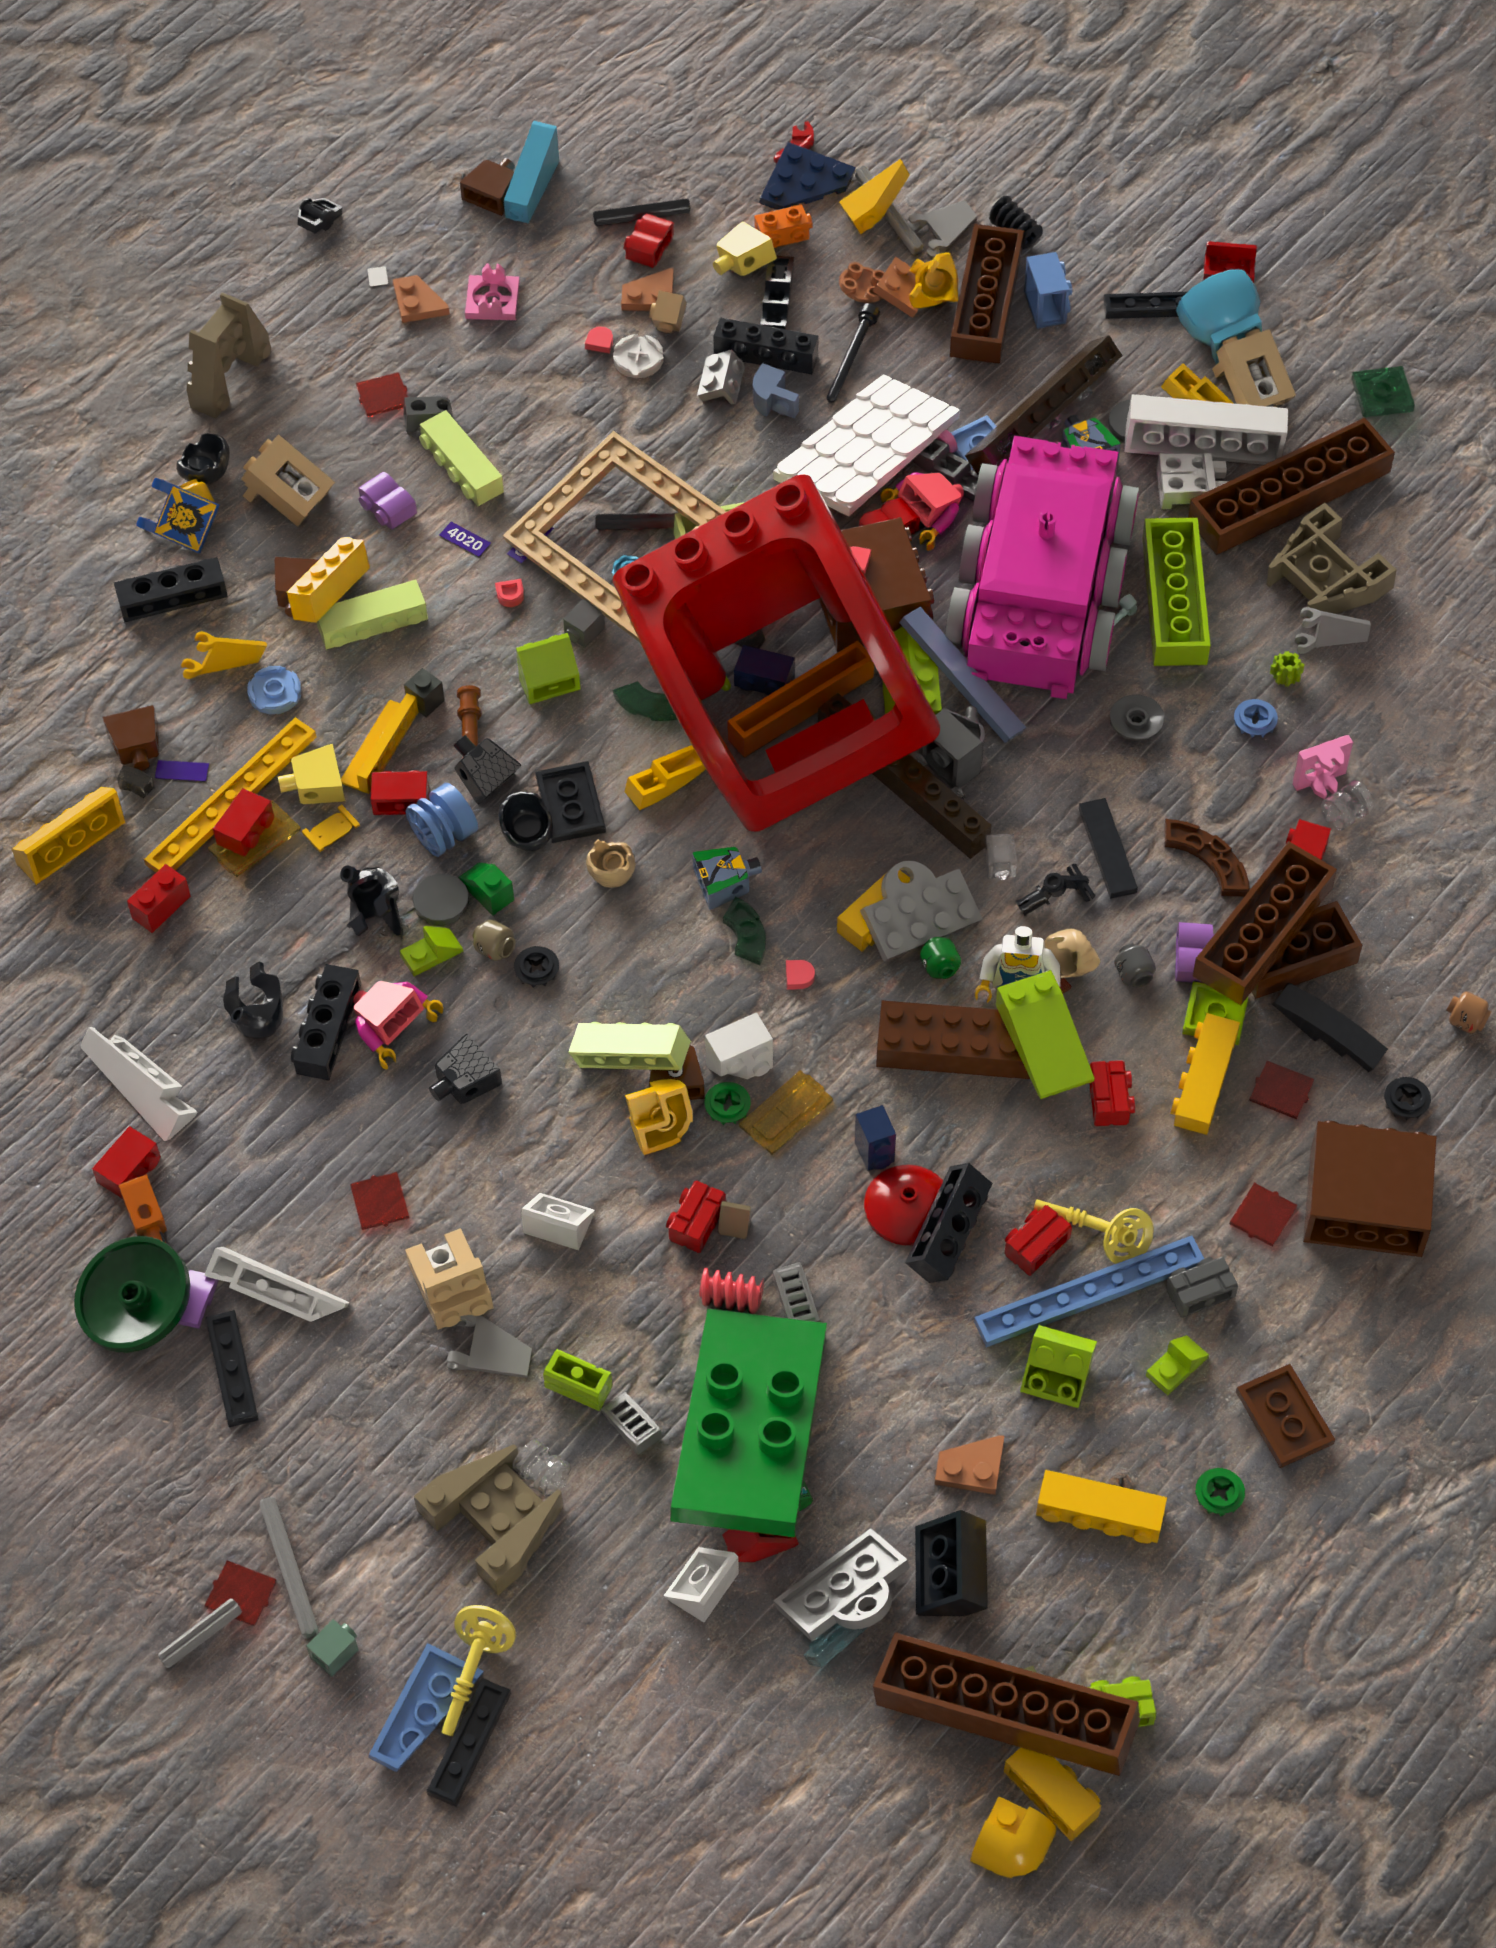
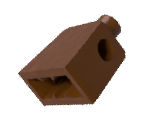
(488, 185)
(287, 573)
(134, 736)

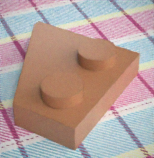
(897, 285)
(644, 291)
(417, 300)
(971, 1466)

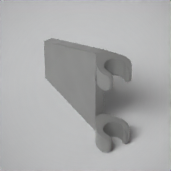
(945, 223)
(1331, 630)
(491, 1350)

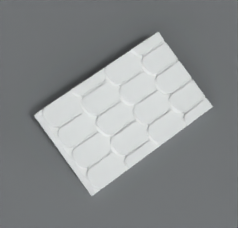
(868, 442)

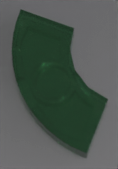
(644, 702)
(748, 929)

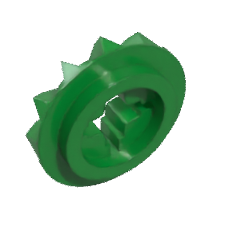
(719, 1094)
(1222, 1479)

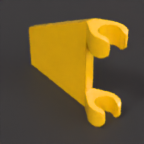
(222, 654)

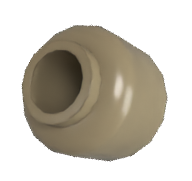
(493, 940)

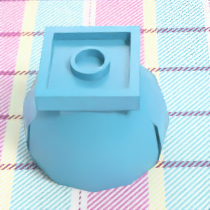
(1220, 309)

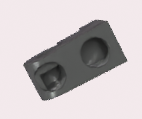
(423, 408)

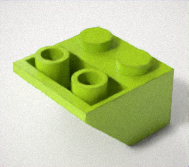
(547, 668)
(1058, 1366)

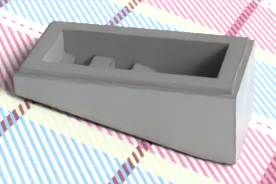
(790, 1278)
(644, 1440)

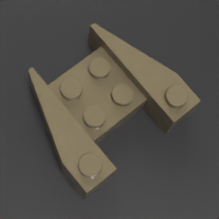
(228, 335)
(1324, 571)
(498, 1508)

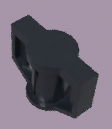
(318, 214)

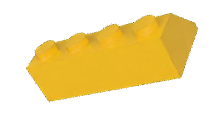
(69, 834)

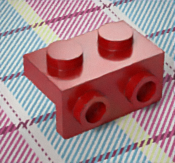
(1229, 256)

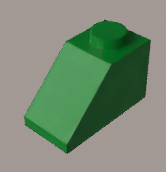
(488, 886)

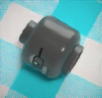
(1135, 965)

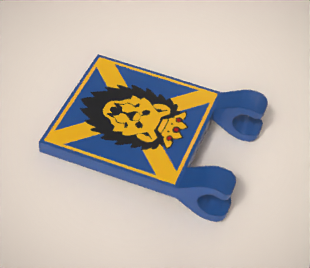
(184, 517)

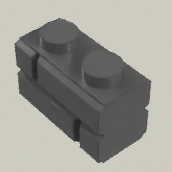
(1201, 1286)

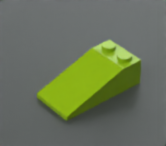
(1044, 1034)

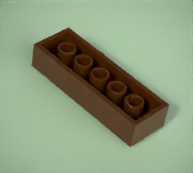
(986, 293)
(1264, 923)
(946, 1040)

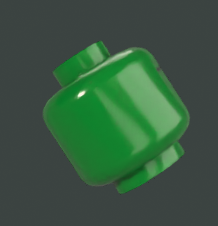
(940, 958)

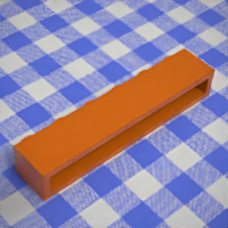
(800, 699)

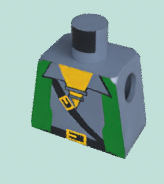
(1088, 434)
(723, 874)

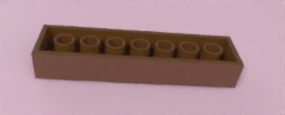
(1291, 485)
(1007, 1704)

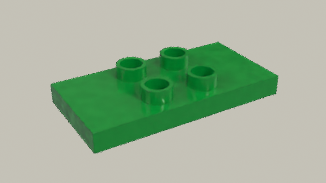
(749, 1423)

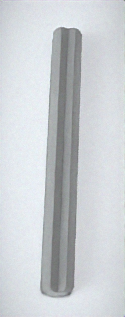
(894, 217)
(289, 1567)

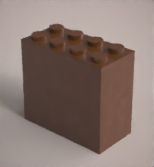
(891, 574)
(1370, 1188)

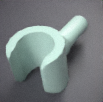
(1128, 606)

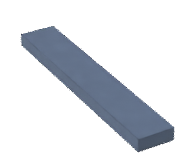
(955, 667)

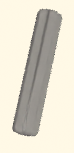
(199, 1633)

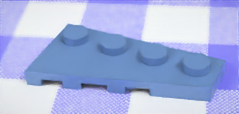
(419, 1707)

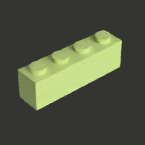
(461, 458)
(372, 614)
(629, 1046)

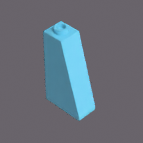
(532, 172)

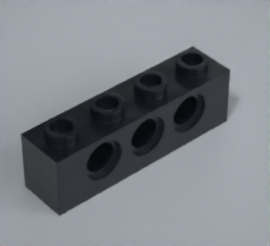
(767, 345)
(170, 589)
(320, 1060)
(949, 1223)

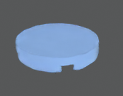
(274, 690)

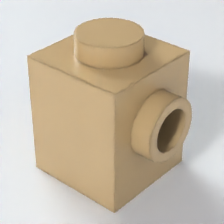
(668, 311)

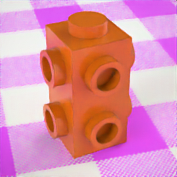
(785, 225)

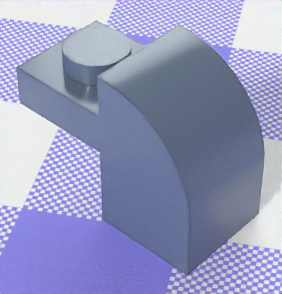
(770, 392)

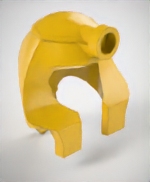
(934, 281)

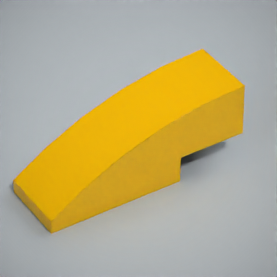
(1187, 385)
(664, 777)

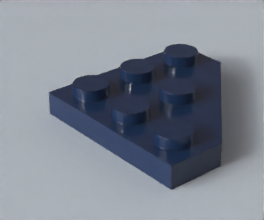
(805, 178)

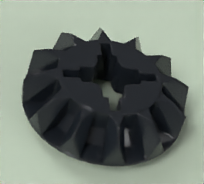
(535, 956)
(1411, 1088)

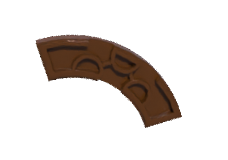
(1212, 851)

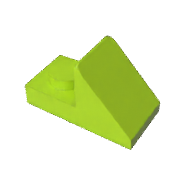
(436, 947)
(1176, 1364)

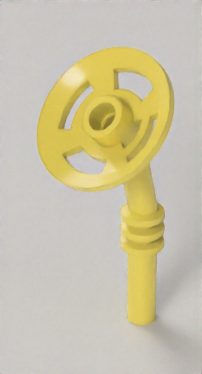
(1120, 1232)
(479, 1642)

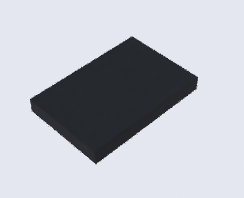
(571, 800)

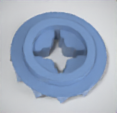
(1266, 713)

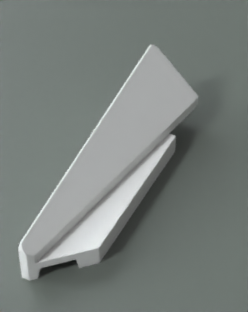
(140, 1082)
(272, 1286)

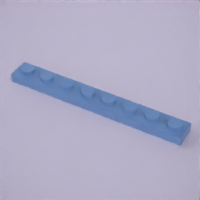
(1087, 1291)

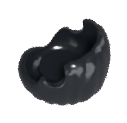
(205, 459)
(525, 821)

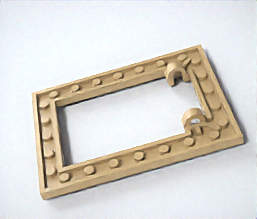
(614, 451)

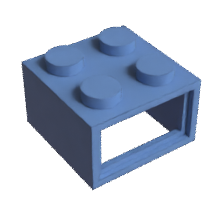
(1047, 290)

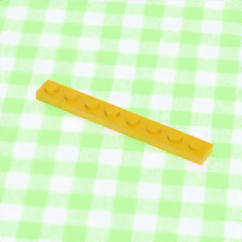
(252, 777)

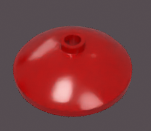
(893, 1214)

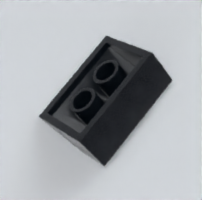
(951, 1565)

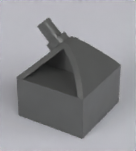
(958, 748)

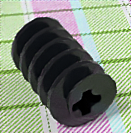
(1007, 214)

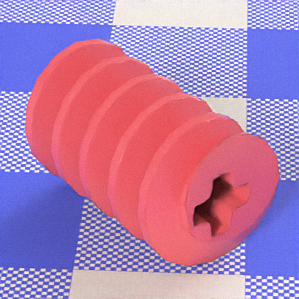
(731, 1292)

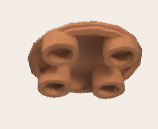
(860, 282)

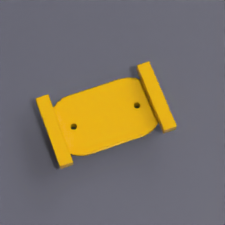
(331, 829)

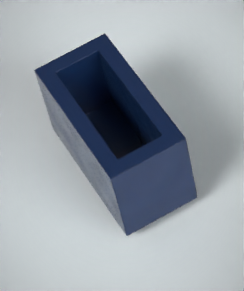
(763, 670)
(875, 1138)

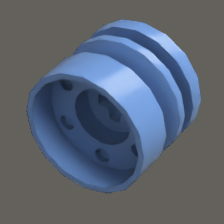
(442, 819)

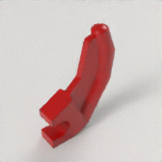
(801, 138)

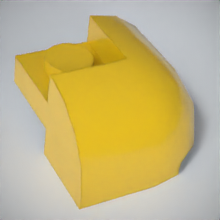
(660, 1114)
(1013, 1839)

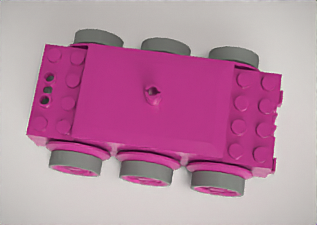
(1041, 565)

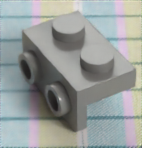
(721, 377)

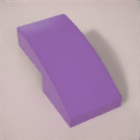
(201, 1295)

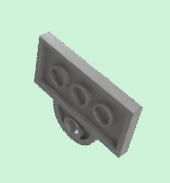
(918, 909)
(844, 1587)

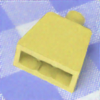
(744, 251)
(315, 777)

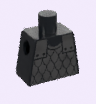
(483, 767)
(465, 1072)

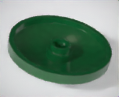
(132, 1294)

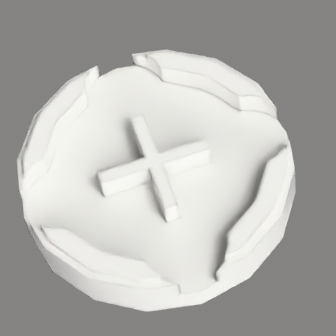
(638, 356)

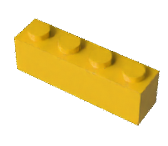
(328, 580)
(1206, 1073)
(1101, 1507)

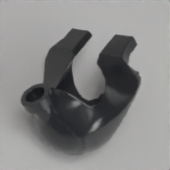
(371, 894)
(256, 1019)

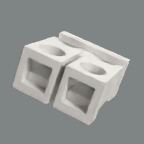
(1186, 477)

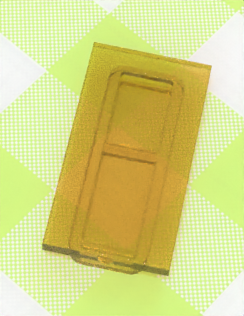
(279, 832)
(786, 1112)

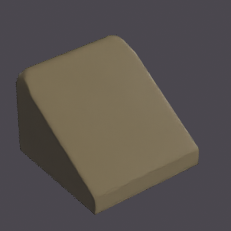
(734, 1220)

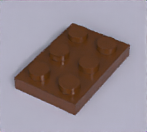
(1285, 1415)

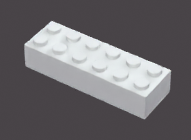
(1201, 427)

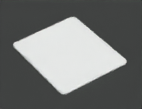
(377, 276)

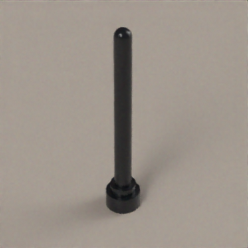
(867, 316)

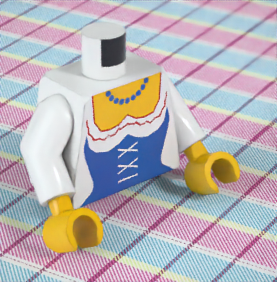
(1016, 959)

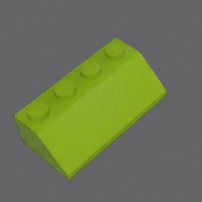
(924, 669)

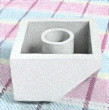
(740, 1048)

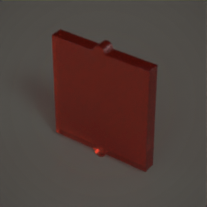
(382, 394)
(1281, 1090)
(379, 1201)
(1263, 1214)
(246, 1587)

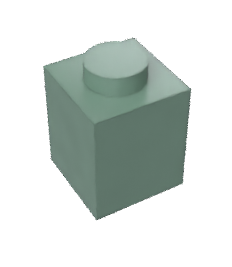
(333, 1647)

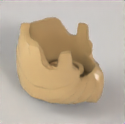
(610, 863)
(1072, 952)

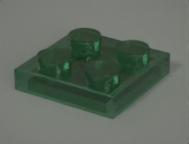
(1382, 391)

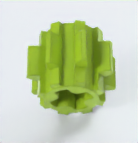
(1287, 668)

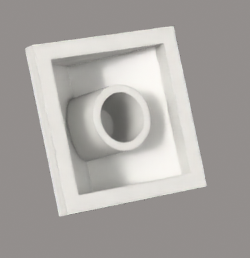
(556, 1220)
(703, 1581)

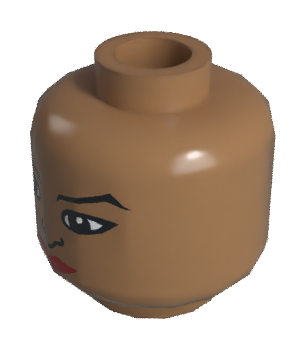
(1468, 1012)

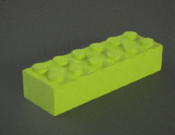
(1175, 592)

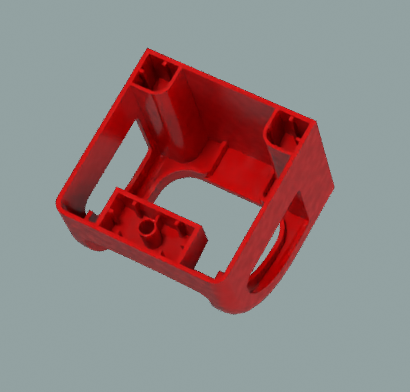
(735, 581)

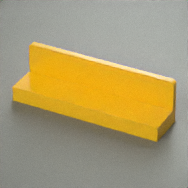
(381, 743)

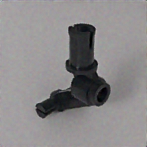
(1055, 886)

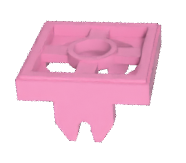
(494, 310)
(1325, 772)

